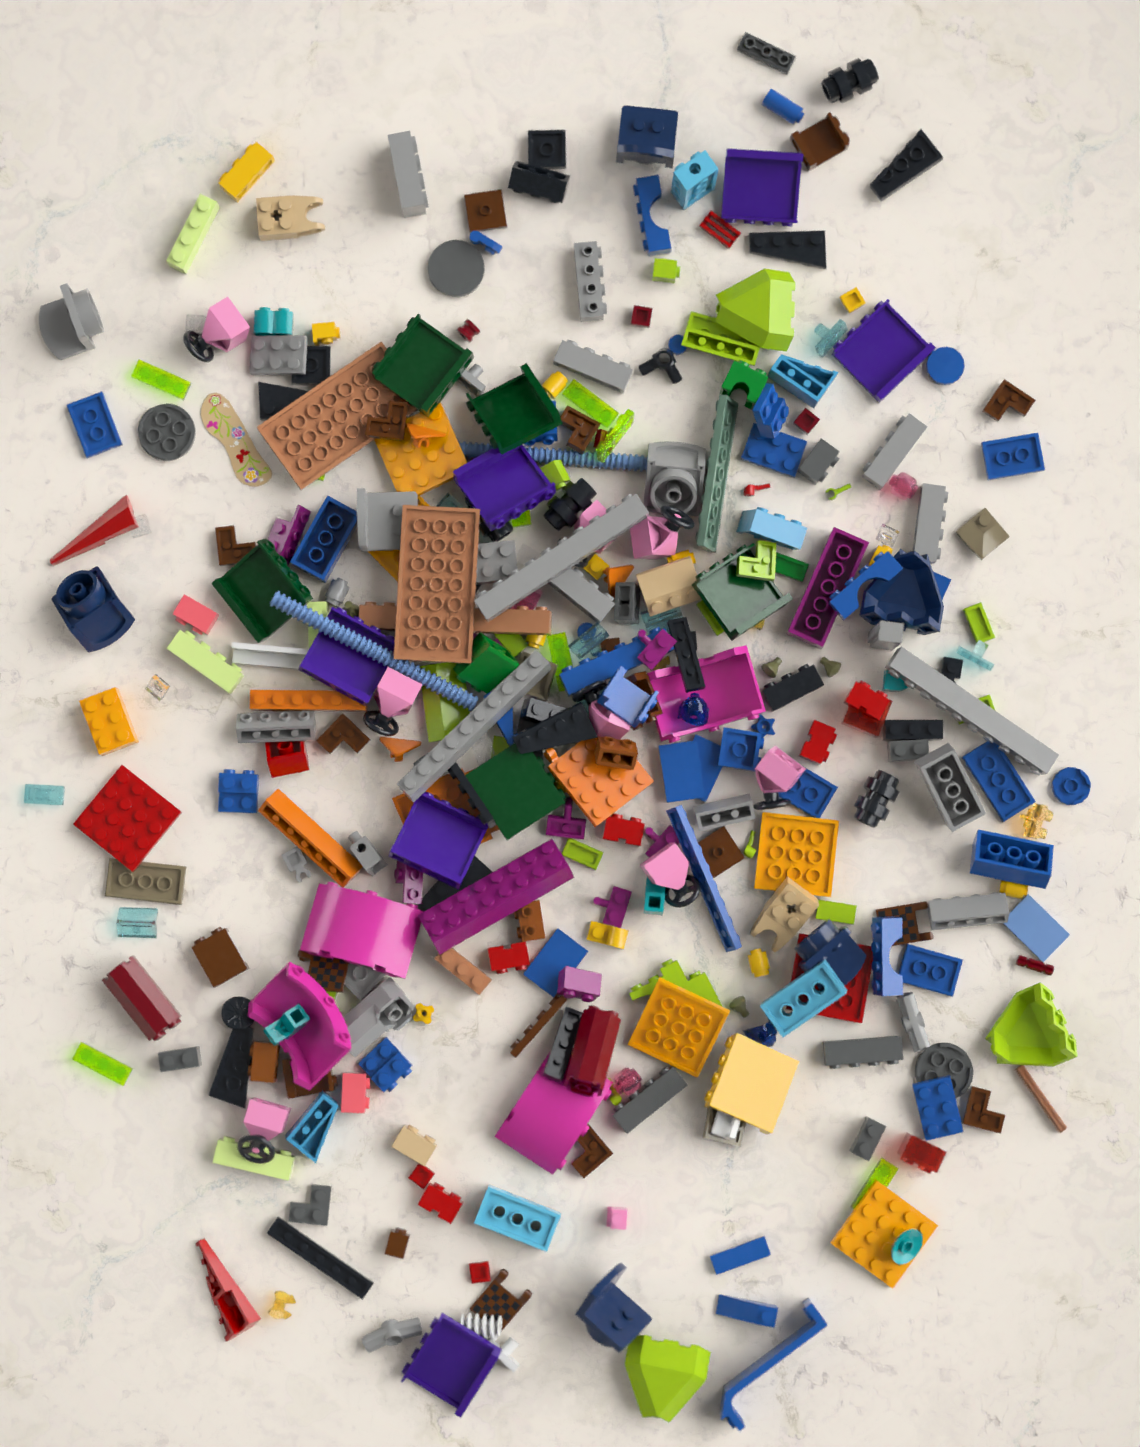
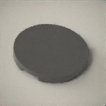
(456, 268)
(166, 432)
(945, 1060)

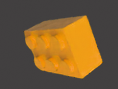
(108, 721)

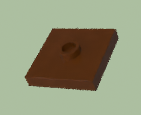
(485, 210)
(720, 851)

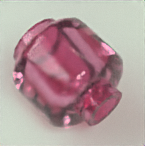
(903, 486)
(627, 1081)

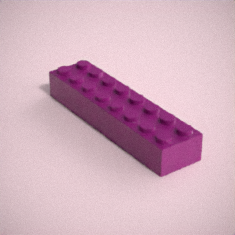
(496, 896)

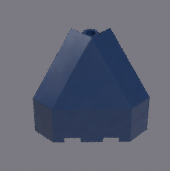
(907, 598)

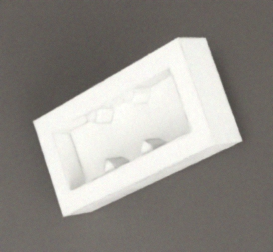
(507, 1348)

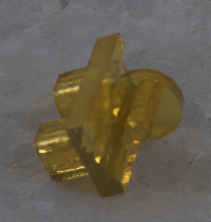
(1034, 821)

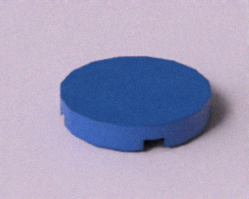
(945, 365)
(1071, 786)

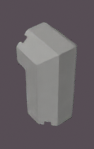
(380, 1010)

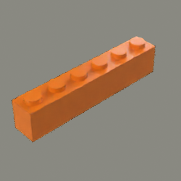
(303, 700)
(310, 838)

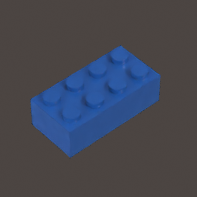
(325, 539)
(1011, 859)

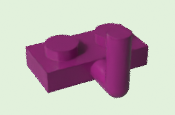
(656, 648)
(566, 825)
(661, 841)
(615, 906)

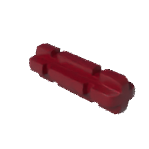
(1035, 965)

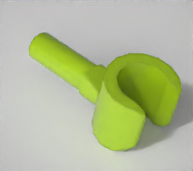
(837, 491)
(749, 851)
(615, 1098)

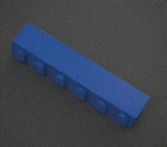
(605, 664)

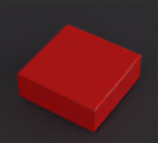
(421, 1175)
(480, 1272)

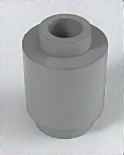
(337, 592)

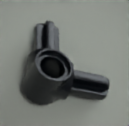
(655, 363)

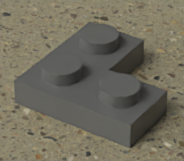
(314, 1212)

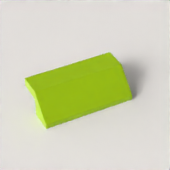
(710, 337)
(440, 713)

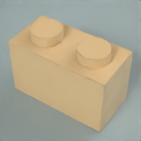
(414, 1145)

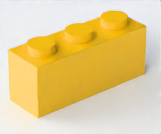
(246, 171)

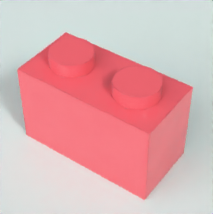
(195, 614)
(354, 1092)

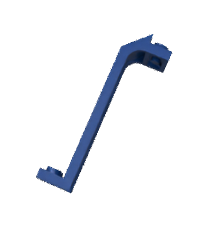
(767, 1361)

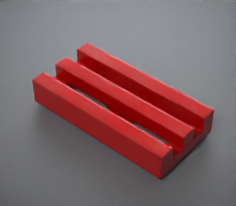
(707, 220)

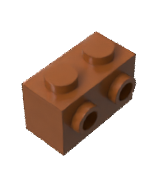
(616, 752)
(530, 922)
(264, 1062)

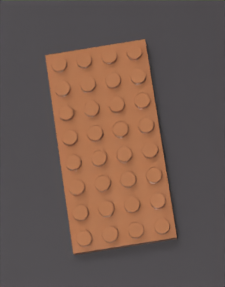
(329, 420)
(437, 584)

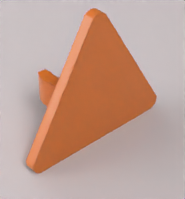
(422, 434)
(616, 574)
(399, 746)

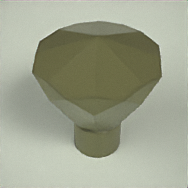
(351, 609)
(831, 667)
(771, 668)
(739, 1005)

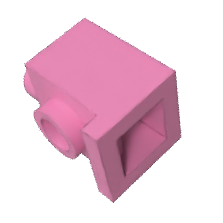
(617, 1218)

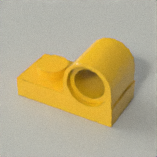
(607, 935)

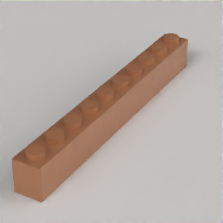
(511, 621)

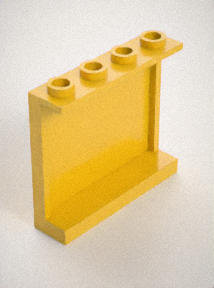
(751, 1082)

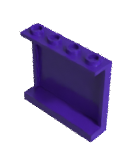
(761, 186)
(882, 350)
(503, 485)
(343, 667)
(438, 840)
(452, 1362)

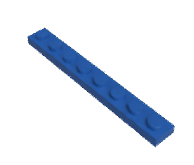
(702, 873)

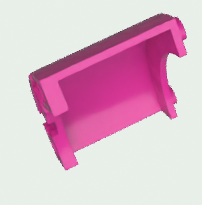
(729, 693)
(362, 929)
(321, 1040)
(549, 1120)

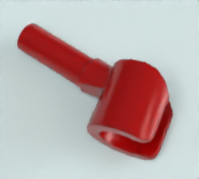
(750, 489)

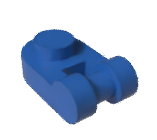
(490, 245)

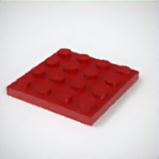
(127, 818)
(852, 1004)

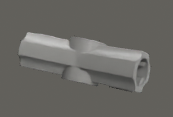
(913, 1021)
(392, 1333)

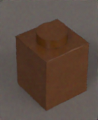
(397, 1243)

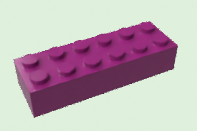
(834, 568)

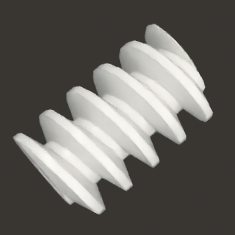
(483, 1326)

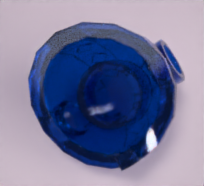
(694, 707)
(763, 1034)

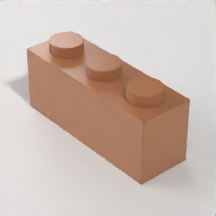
(464, 970)

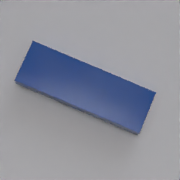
(740, 1255)

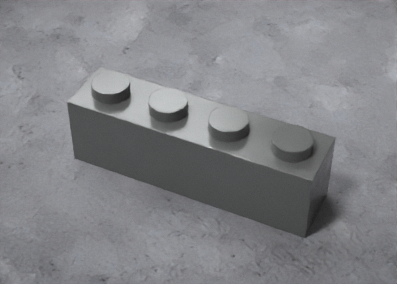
(863, 1051)
(650, 1099)

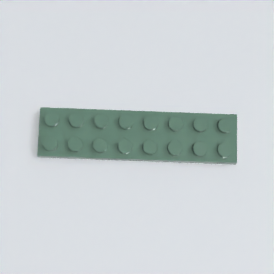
(717, 474)

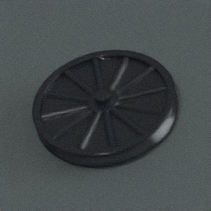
(235, 1013)

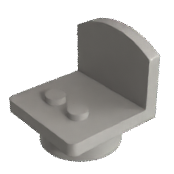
(70, 323)
(675, 477)
(381, 518)

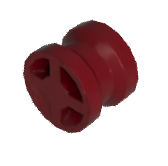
(468, 330)

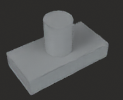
(470, 381)

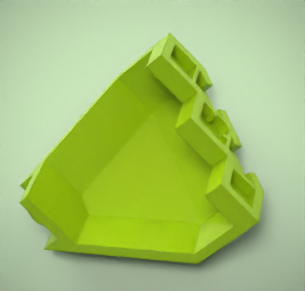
(760, 309)
(1032, 1031)
(664, 1374)

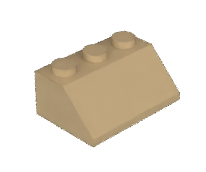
(668, 586)

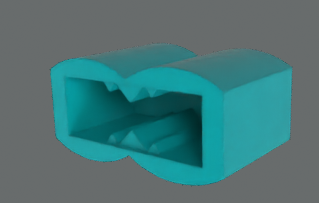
(273, 322)

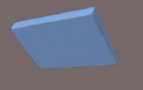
(1036, 928)

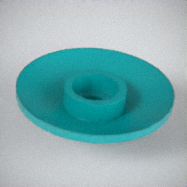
(907, 1246)

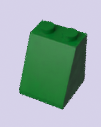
(488, 666)

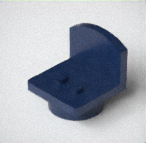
(647, 135)
(92, 609)
(835, 947)
(611, 1315)

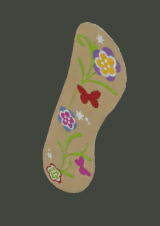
(227, 427)

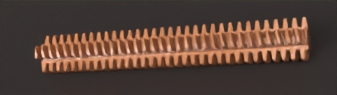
(1041, 1098)

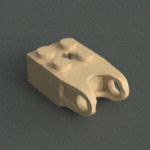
(293, 216)
(781, 918)

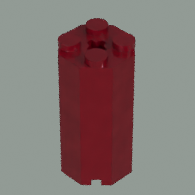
(142, 999)
(592, 1051)

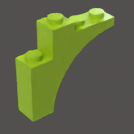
(672, 972)

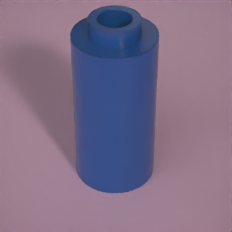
(783, 107)

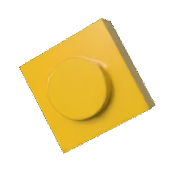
(852, 300)
(595, 567)

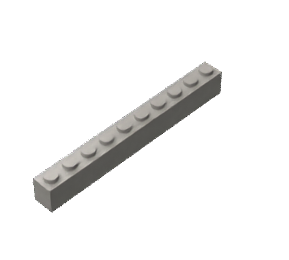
(562, 557)
(971, 711)
(474, 726)

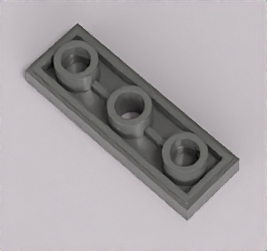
(776, 59)

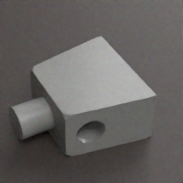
(370, 858)

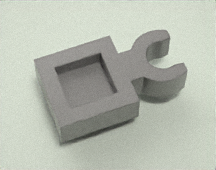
(295, 860)

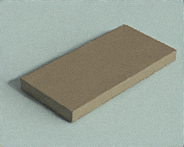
(147, 883)

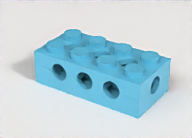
(694, 179)
(803, 1011)
(519, 1231)

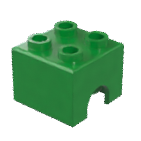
(745, 379)

